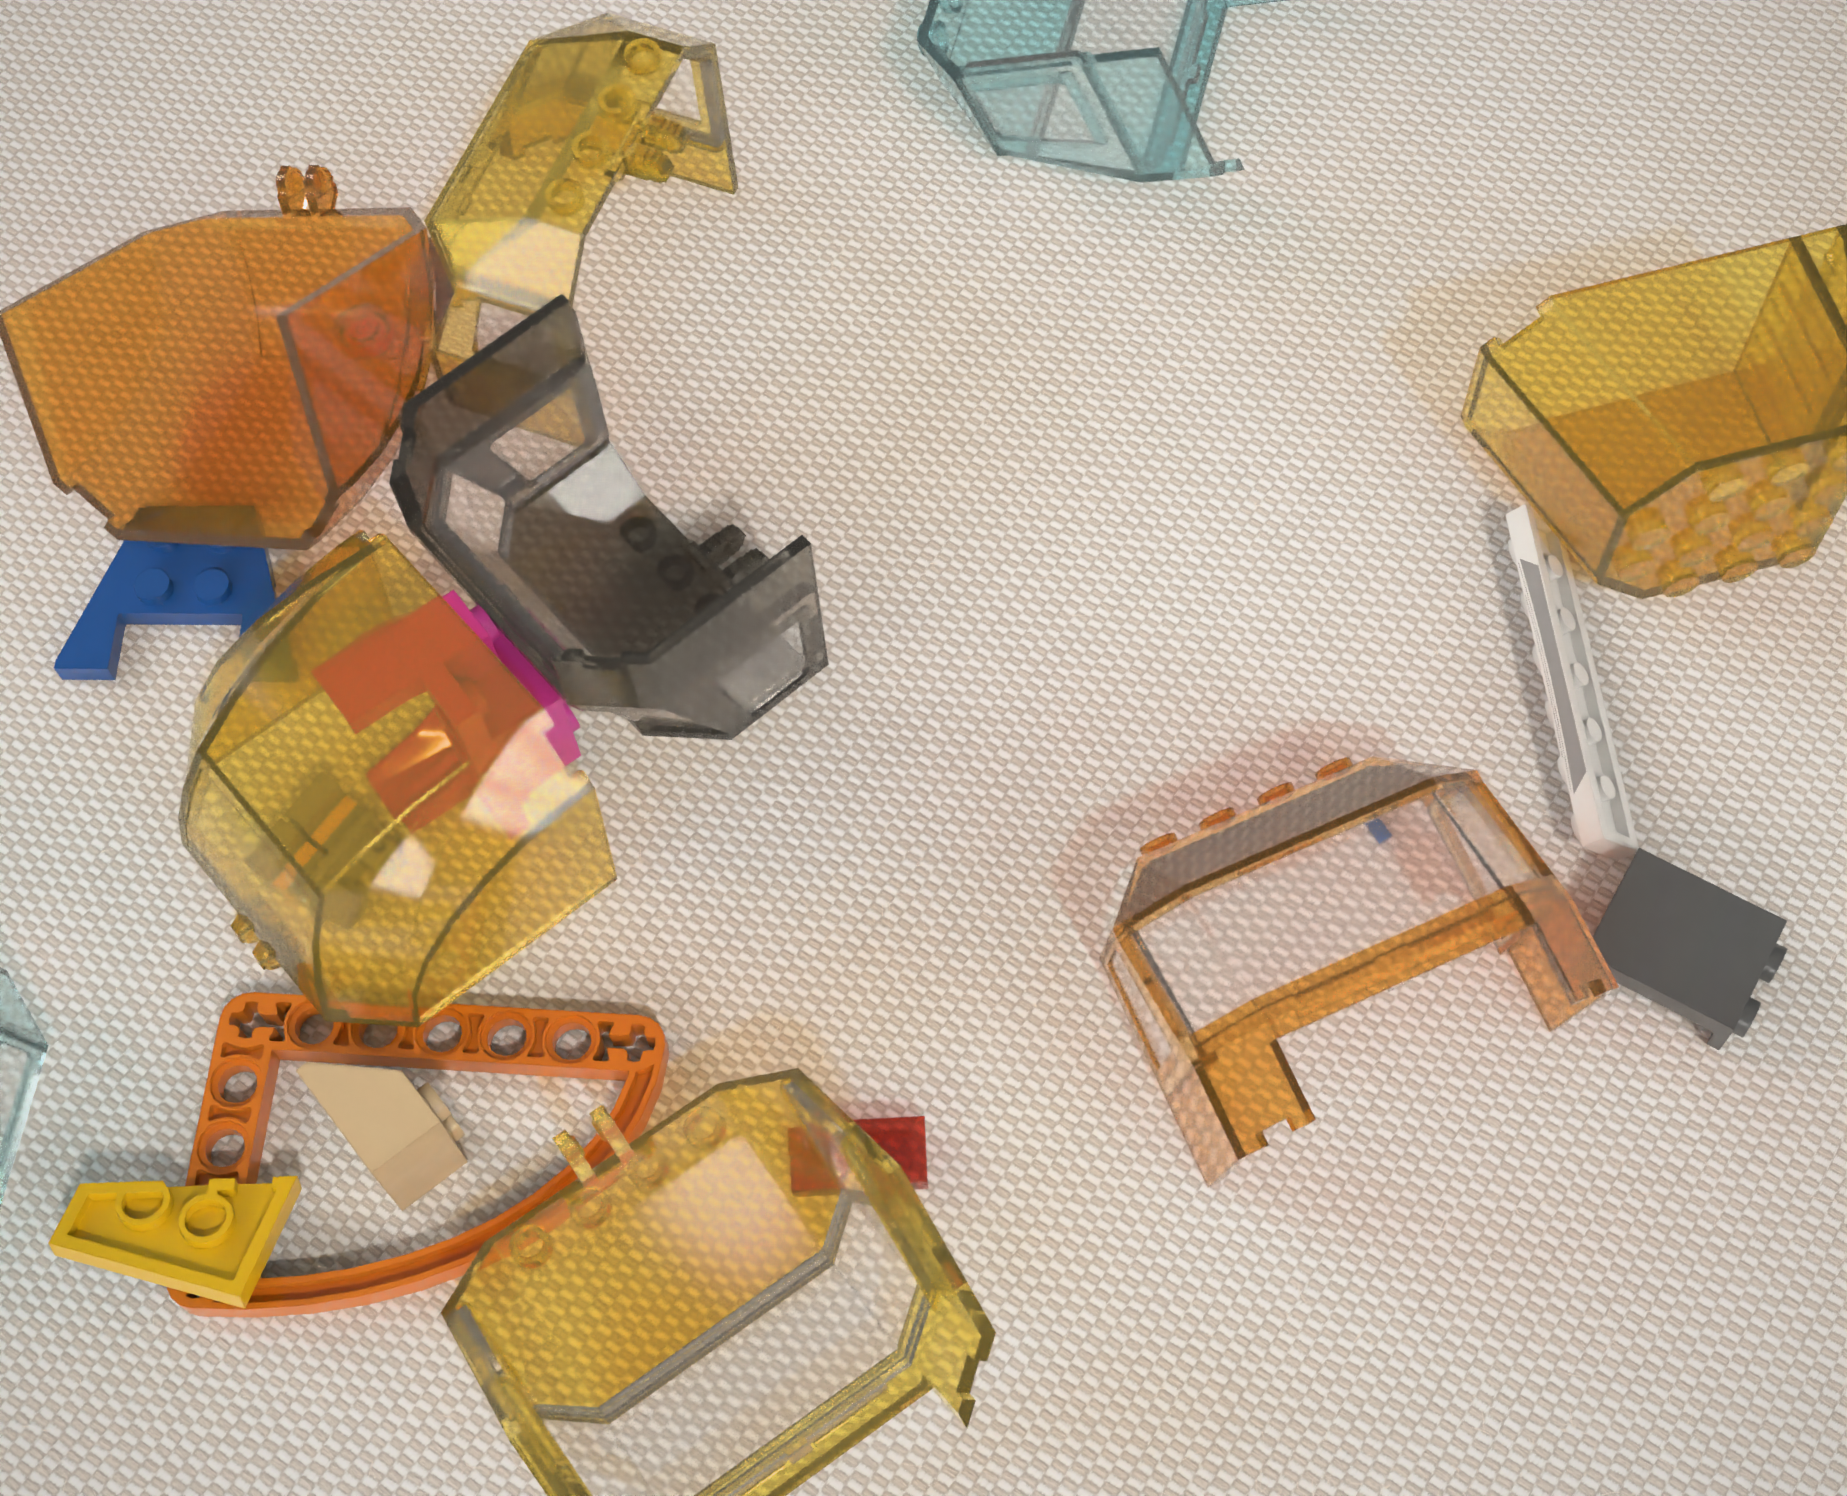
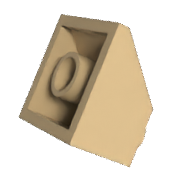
(394, 1129)

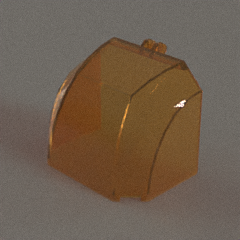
(231, 367)

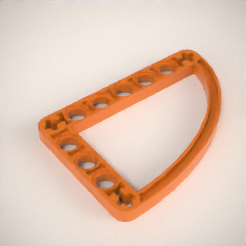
(409, 1049)

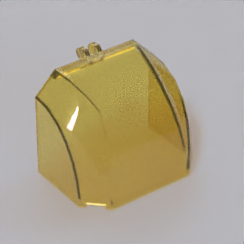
(382, 795)

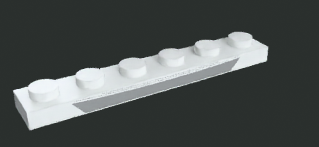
(1572, 687)

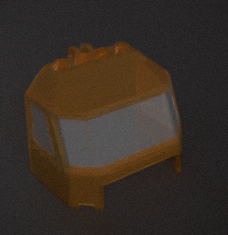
(1314, 911)

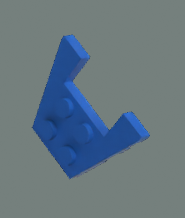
(165, 587)

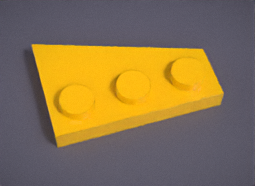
(180, 1237)

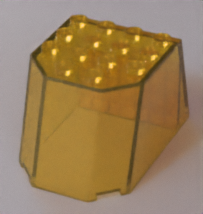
(1680, 415)

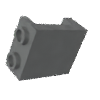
(1689, 945)

